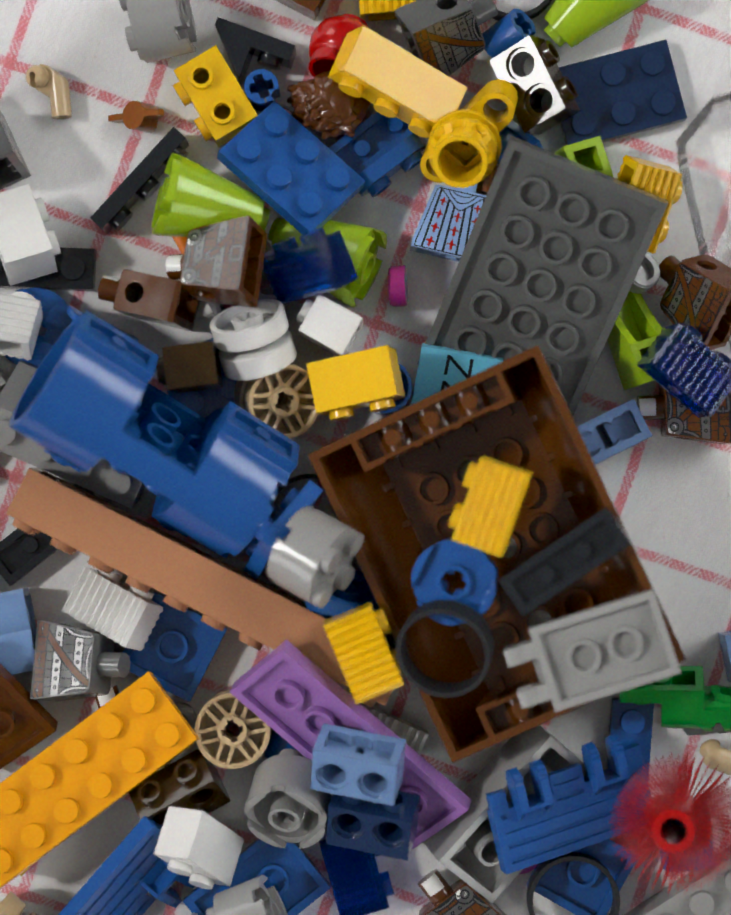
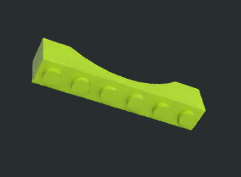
(635, 324)

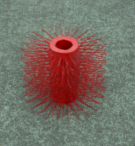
(665, 833)

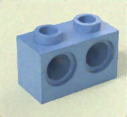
(614, 431)
(358, 764)

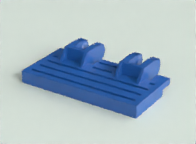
(566, 807)
(127, 876)

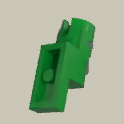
(686, 702)

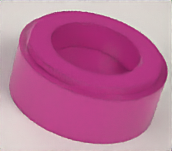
(397, 286)

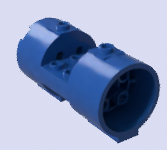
(207, 473)

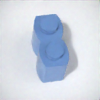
(17, 631)

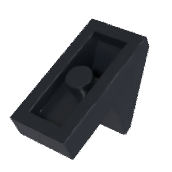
(243, 43)

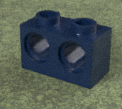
(374, 826)

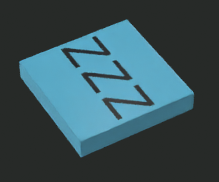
(444, 367)

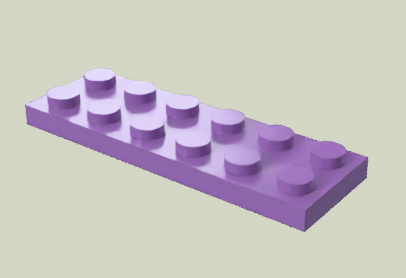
(299, 697)

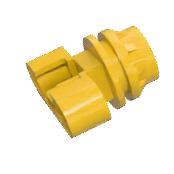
(468, 141)

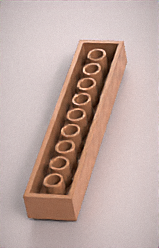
(173, 568)

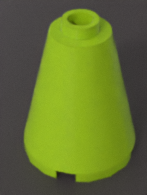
(579, 19)
(199, 198)
(362, 246)

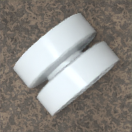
(253, 340)

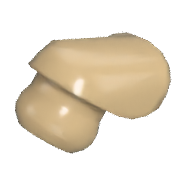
(52, 85)
(713, 752)

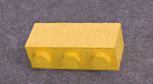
(394, 81)

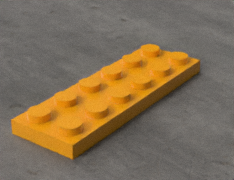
(88, 772)

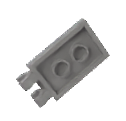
(596, 652)

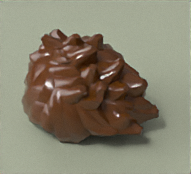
(325, 107)

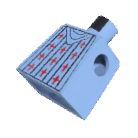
(447, 222)

